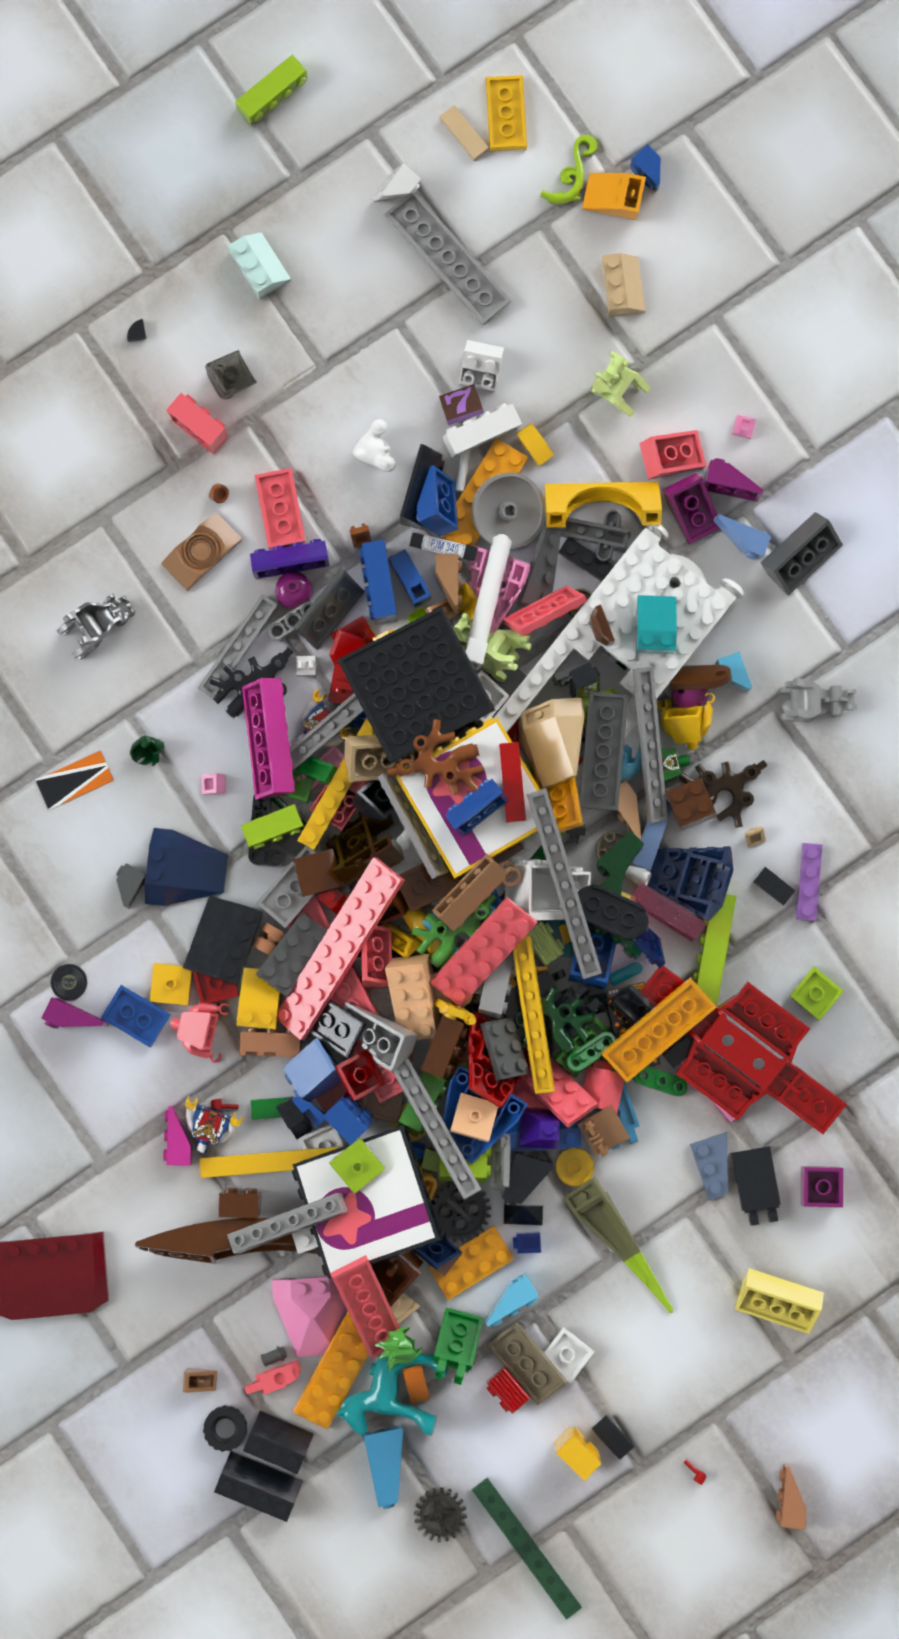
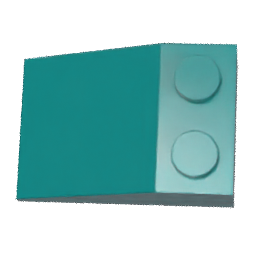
(656, 624)

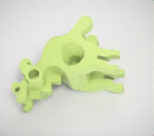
(616, 380)
(500, 648)

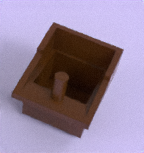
(397, 1274)

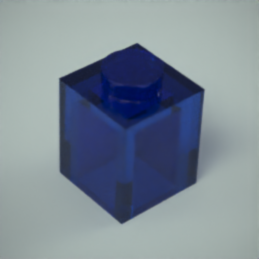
(527, 1242)

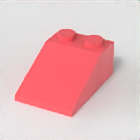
(672, 454)

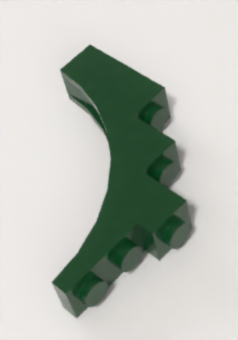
(614, 866)

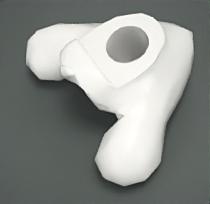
(373, 449)

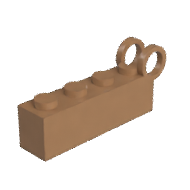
(473, 890)

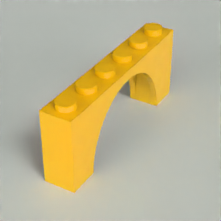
(638, 496)

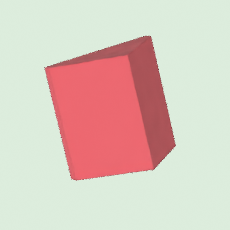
(604, 1087)

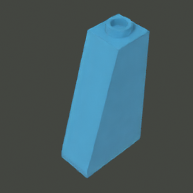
(384, 1457)

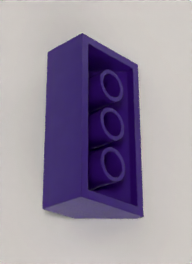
(294, 558)

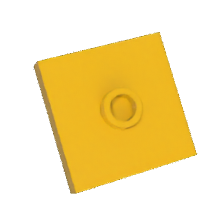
(170, 984)

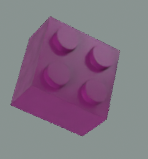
(821, 1186)

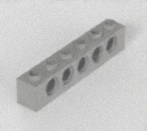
(287, 1223)

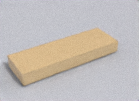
(464, 133)

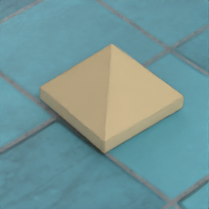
(755, 836)

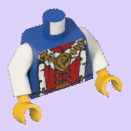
(314, 713)
(209, 1125)

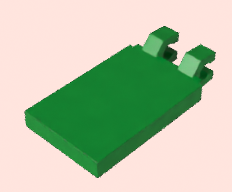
(457, 1343)

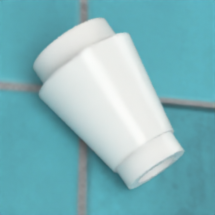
(638, 875)

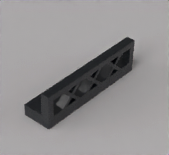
(629, 1007)

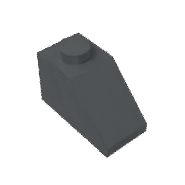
(129, 883)

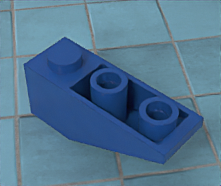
(410, 578)

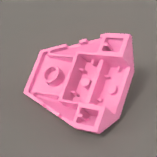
(512, 583)
(309, 1312)

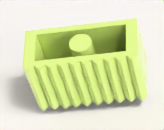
(544, 944)

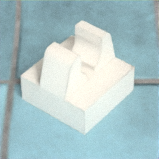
(305, 666)

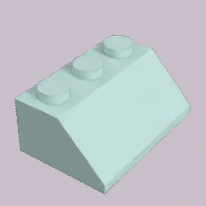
(258, 264)

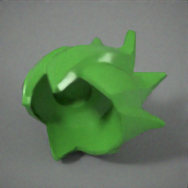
(398, 1348)

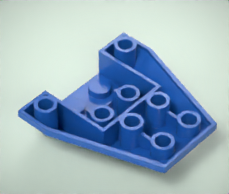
(505, 1117)

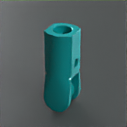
(625, 973)

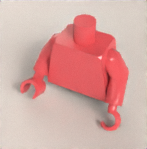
(198, 1028)

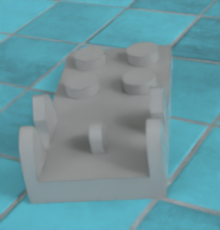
(284, 896)

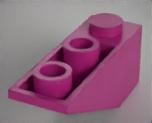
(178, 1143)

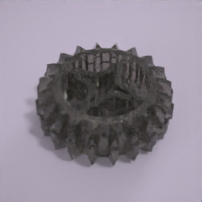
(433, 1518)

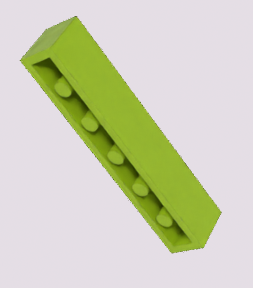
(714, 950)

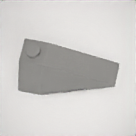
(384, 1038)

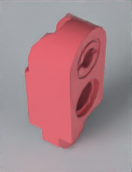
(274, 1378)

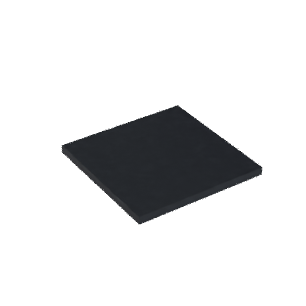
(413, 679)

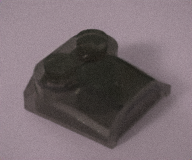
(229, 375)

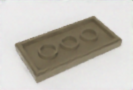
(527, 1363)

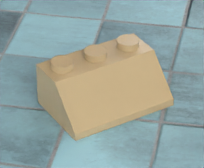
(622, 284)

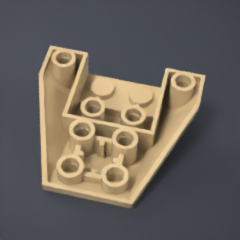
(553, 738)

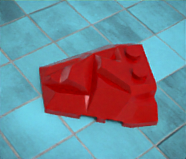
(480, 1069)

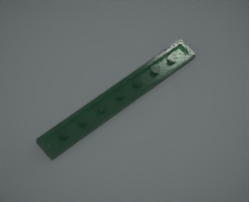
(526, 1548)

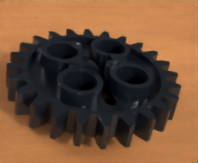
(448, 1223)

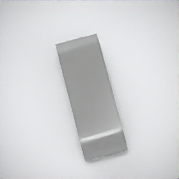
(283, 623)

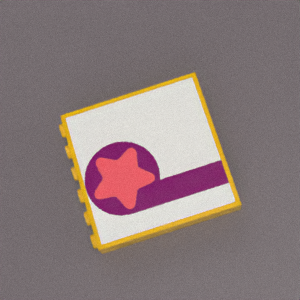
(432, 804)

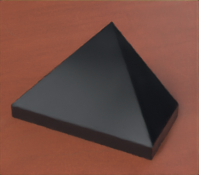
(523, 1214)

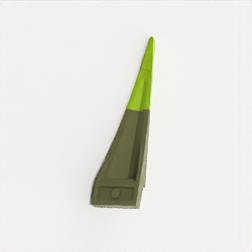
(600, 1214)

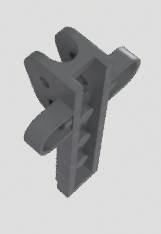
(596, 534)

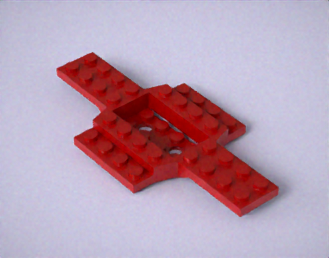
(727, 1084)

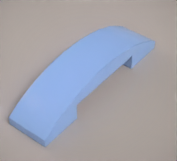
(651, 838)

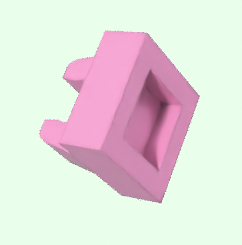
(744, 426)

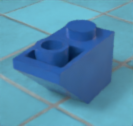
(647, 164)

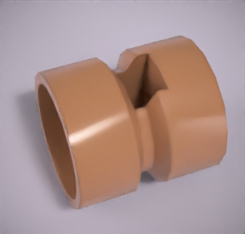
(269, 939)

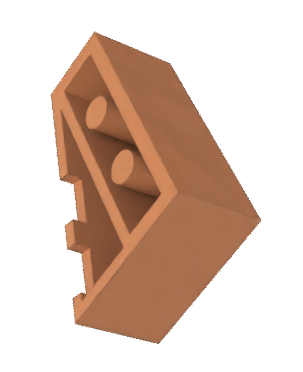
(269, 1043)

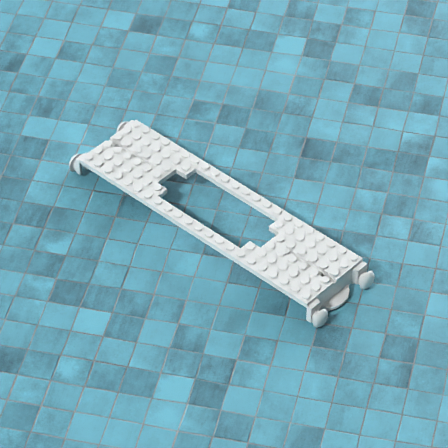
(640, 571)

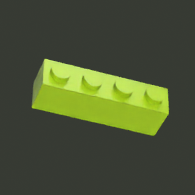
(272, 89)

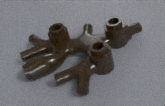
(731, 782)

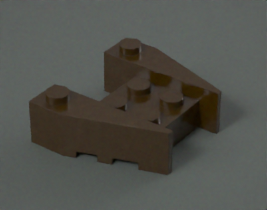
(359, 845)

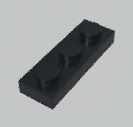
(585, 559)

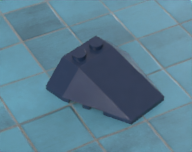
(182, 869)

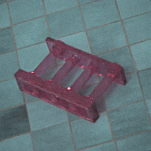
(668, 912)

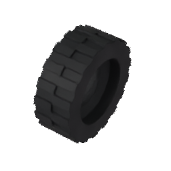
(214, 1439)

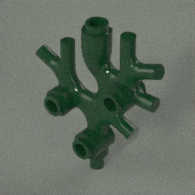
(559, 1019)

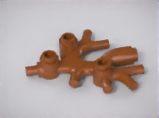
(430, 767)

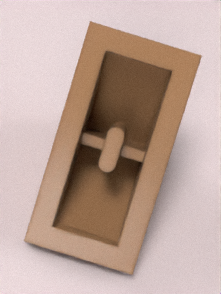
(199, 1380)

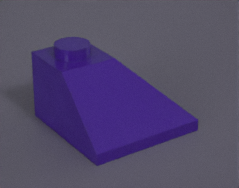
(539, 1129)

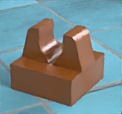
(360, 535)

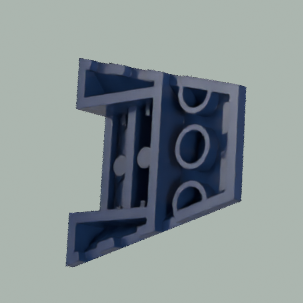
(693, 877)

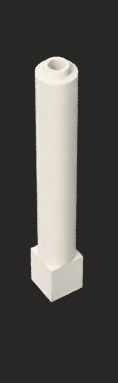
(487, 600)

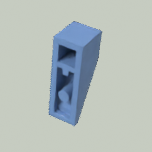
(745, 538)

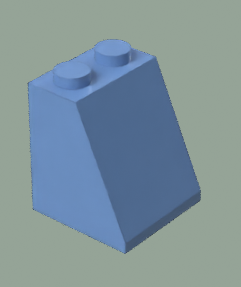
(312, 1071)

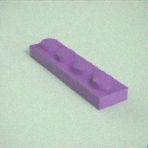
(809, 882)

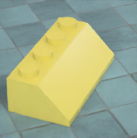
(779, 1301)

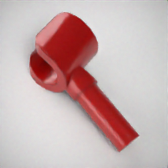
(217, 1105)
(700, 1476)

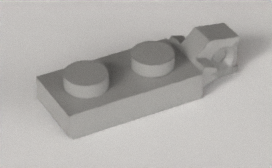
(500, 1163)

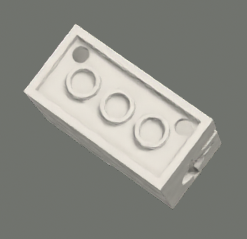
(536, 889)

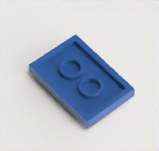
(135, 1016)

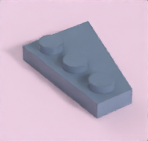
(712, 1164)

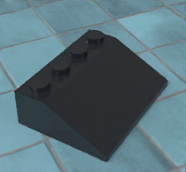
(223, 940)

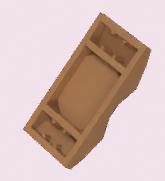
(201, 551)

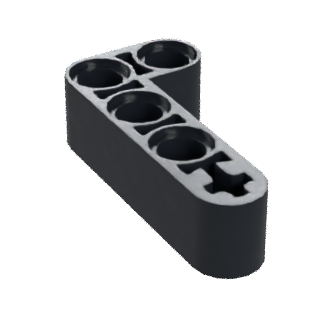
(267, 853)

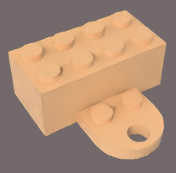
(414, 995)

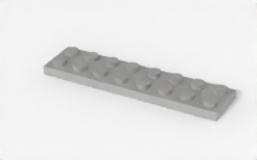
(448, 257)

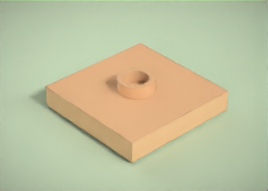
(474, 1117)

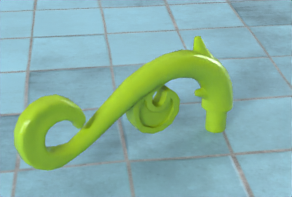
(578, 172)

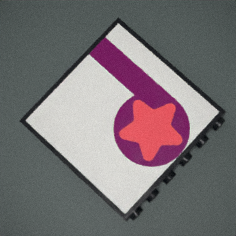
(383, 1217)

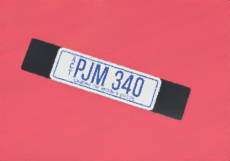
(443, 546)

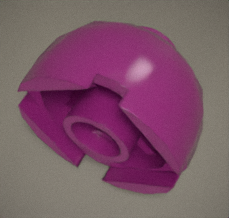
(293, 590)
(689, 698)

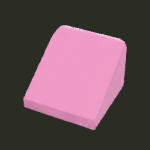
(213, 784)

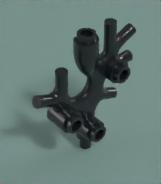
(236, 707)

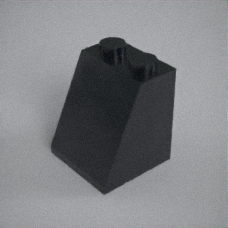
(525, 1176)

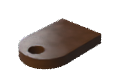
(701, 677)

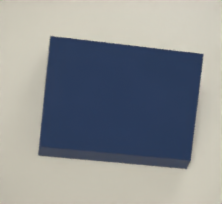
(440, 1255)

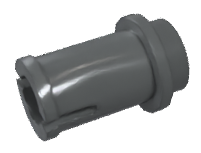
(274, 1356)

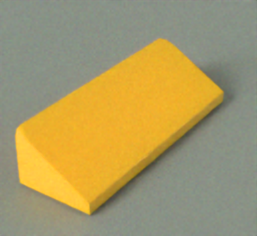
(402, 941)

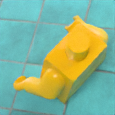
(686, 724)

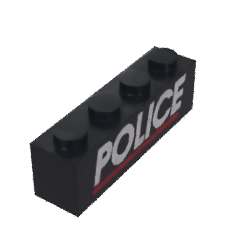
(584, 680)

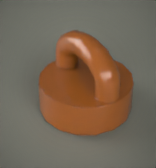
(219, 493)

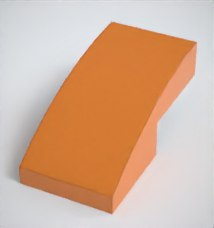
(416, 1384)

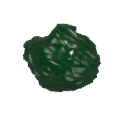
(146, 750)

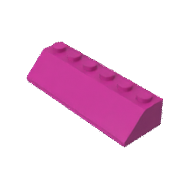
(268, 738)

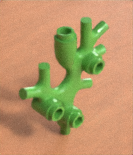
(447, 935)

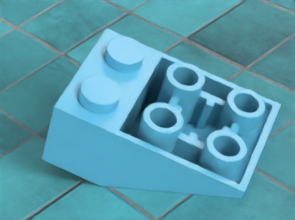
(515, 1295)

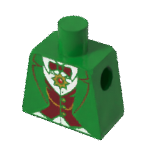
(672, 763)

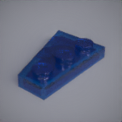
(651, 946)

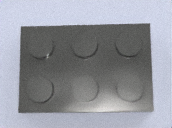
(504, 1049)

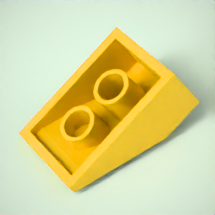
(257, 1002)

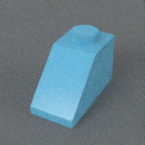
(739, 674)

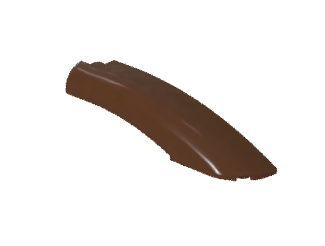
(208, 1241)

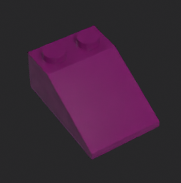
(728, 481)
(691, 507)
(62, 1014)

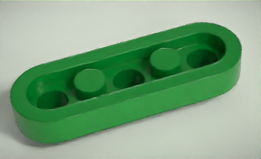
(581, 1056)
(669, 1081)

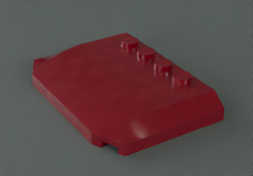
(53, 1276)

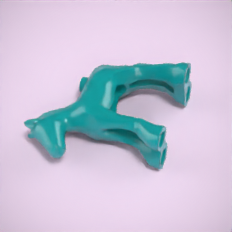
(383, 1396)

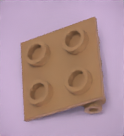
(603, 1131)

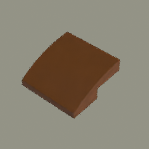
(316, 872)

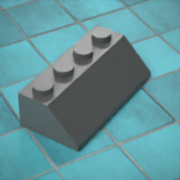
(802, 553)

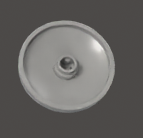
(510, 507)

